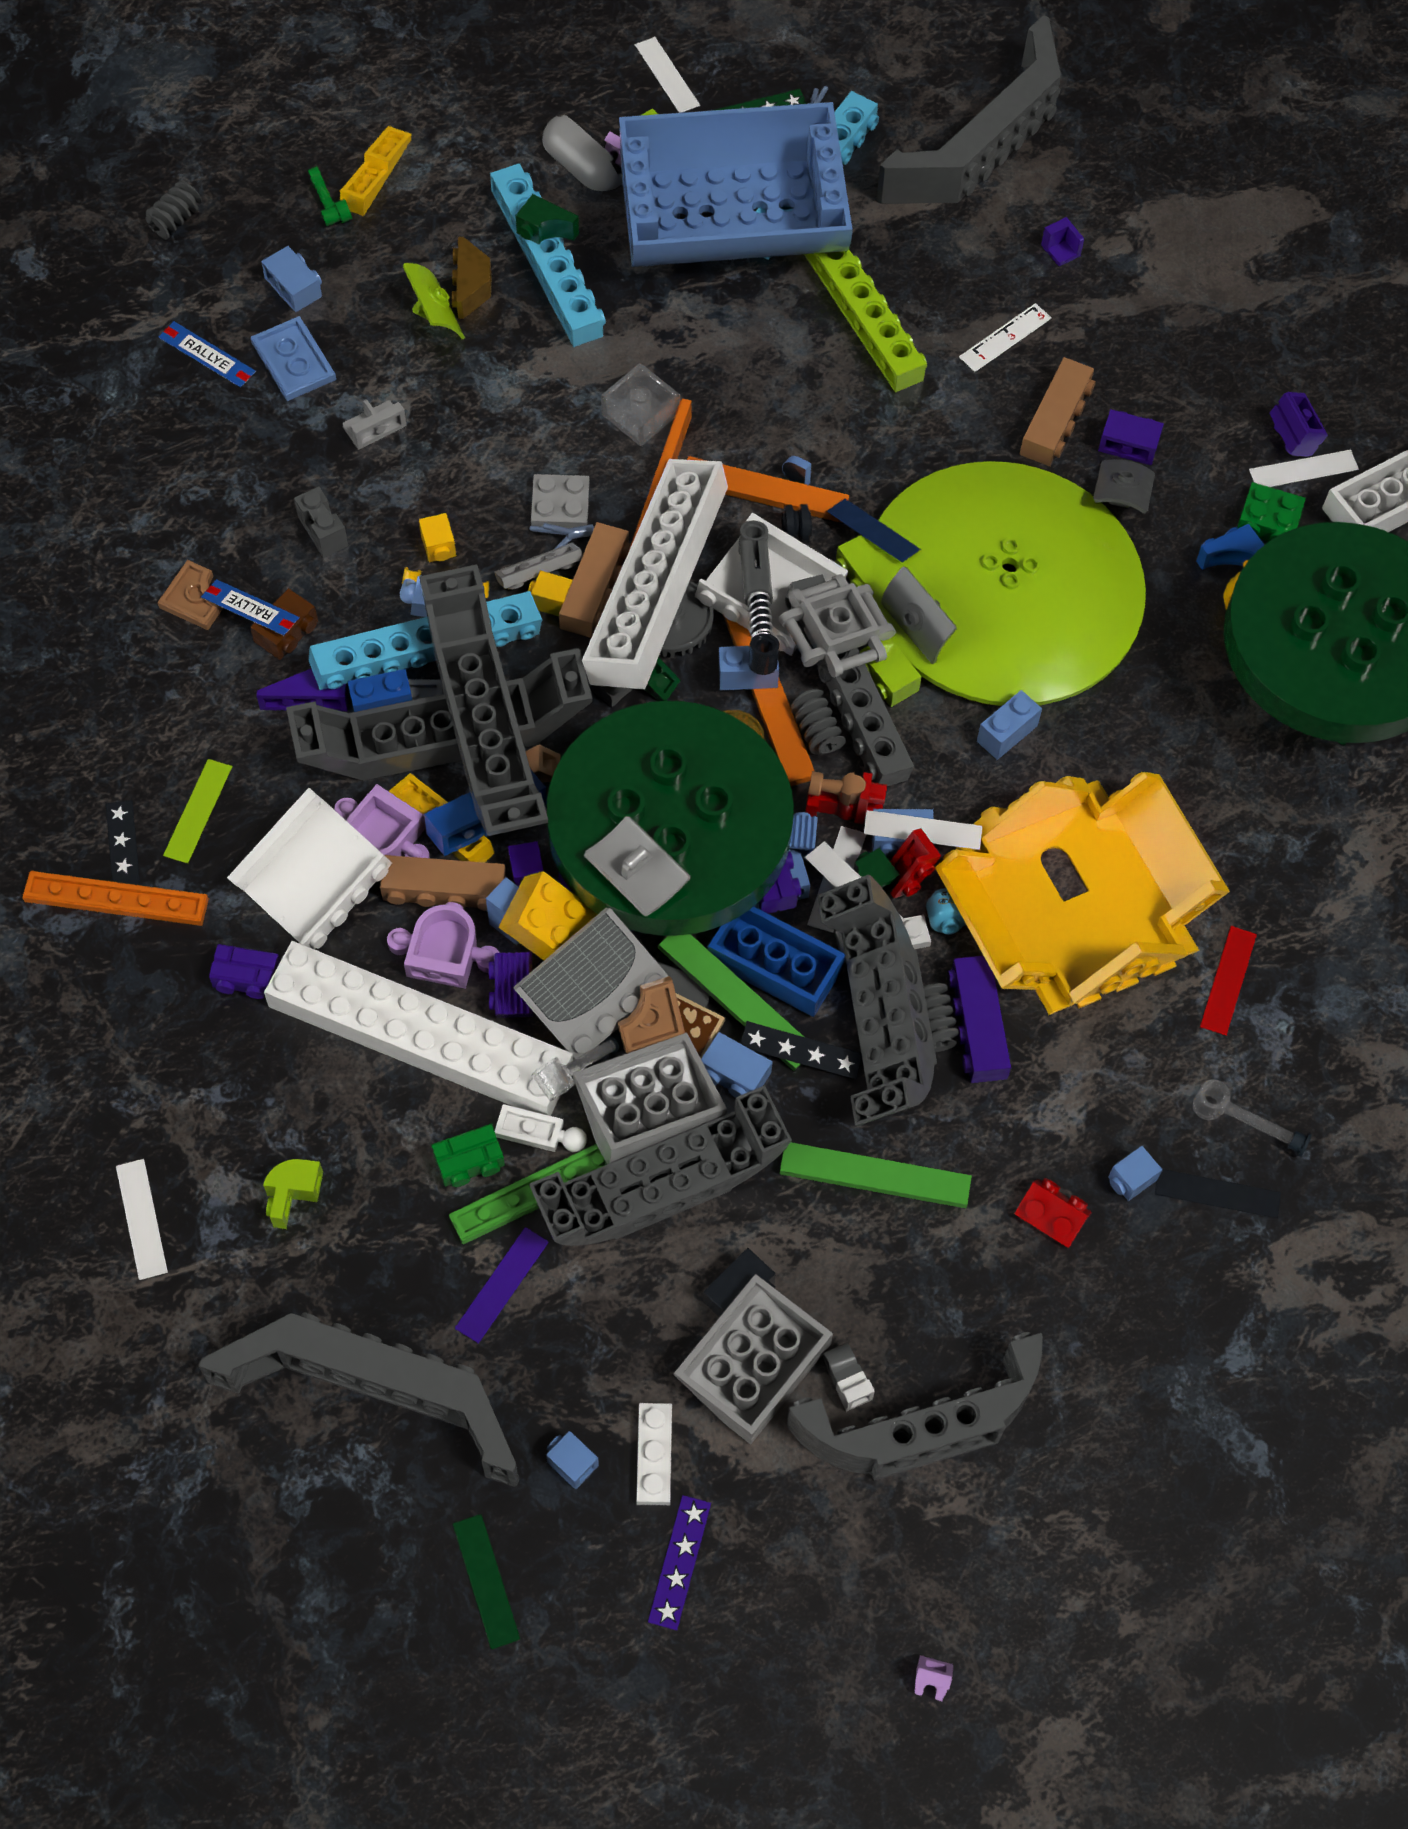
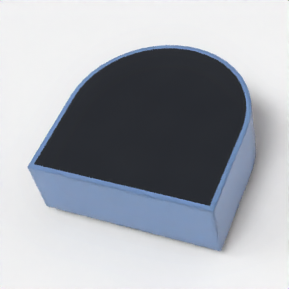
(797, 470)

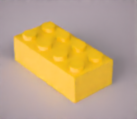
(544, 915)

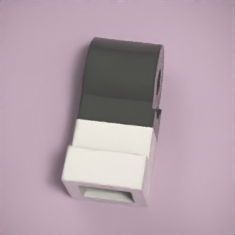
(848, 1377)

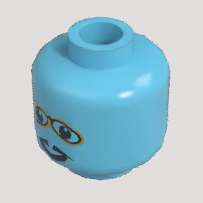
(944, 913)

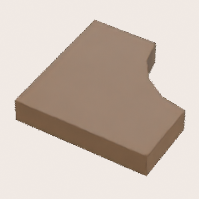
(185, 594)
(654, 1018)

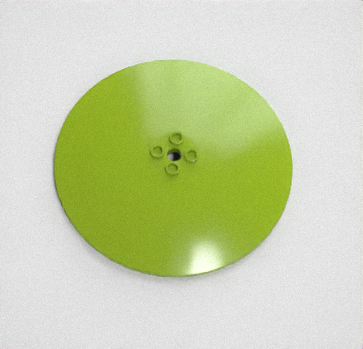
(1034, 630)

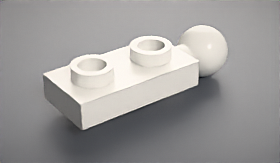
(537, 1130)

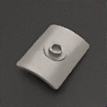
(637, 866)

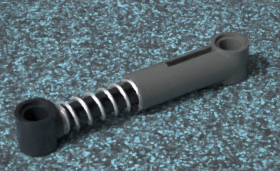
(758, 596)

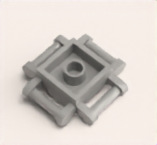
(837, 621)

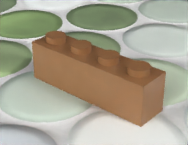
(1056, 412)
(594, 579)
(440, 881)

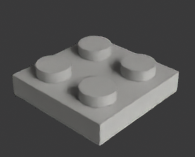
(560, 500)

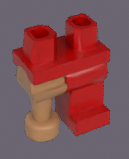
(845, 797)

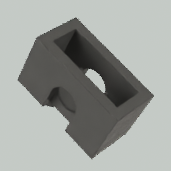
(327, 530)

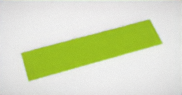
(197, 811)

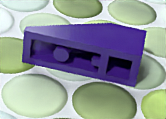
(300, 690)

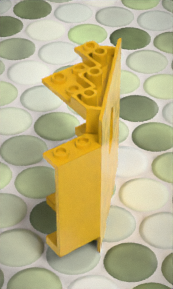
(1140, 875)

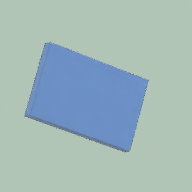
(293, 358)

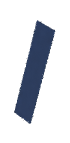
(873, 530)

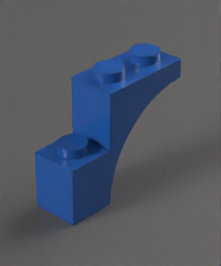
(1231, 548)

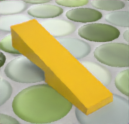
(377, 166)
(424, 799)

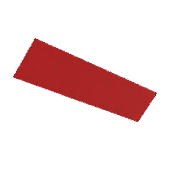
(1228, 980)

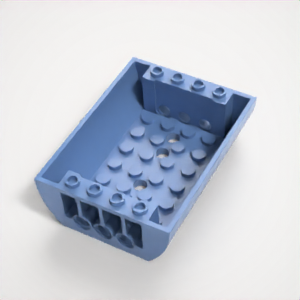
(730, 167)

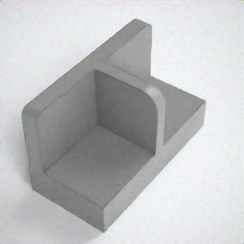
(375, 423)

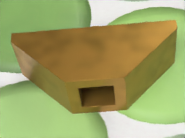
(470, 277)

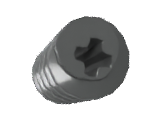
(172, 209)
(816, 722)
(939, 1023)

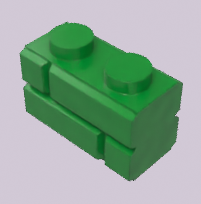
(468, 1156)

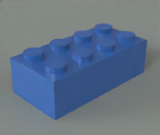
(778, 959)

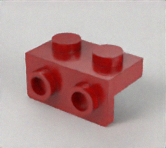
(914, 863)
(1053, 1211)

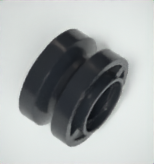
(797, 522)

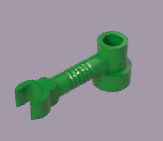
(333, 211)

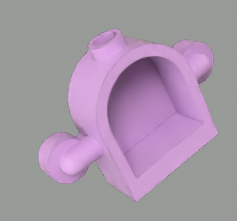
(386, 822)
(441, 946)

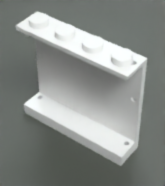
(788, 561)
(310, 870)

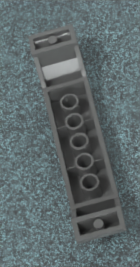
(986, 139)
(480, 702)
(421, 730)
(369, 1369)

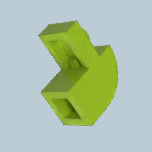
(289, 1181)

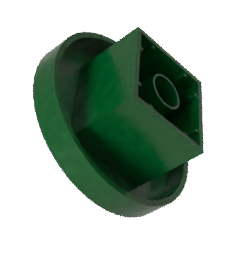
(1325, 631)
(697, 788)

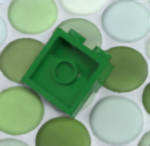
(1271, 511)

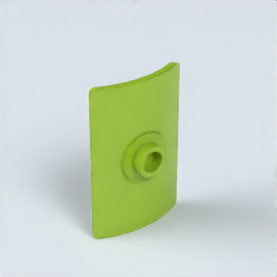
(432, 298)

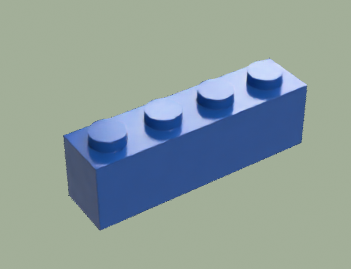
(457, 823)

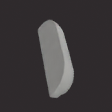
(580, 154)

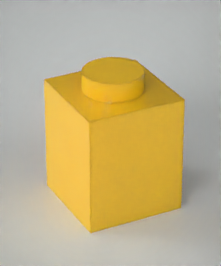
(437, 537)
(549, 592)

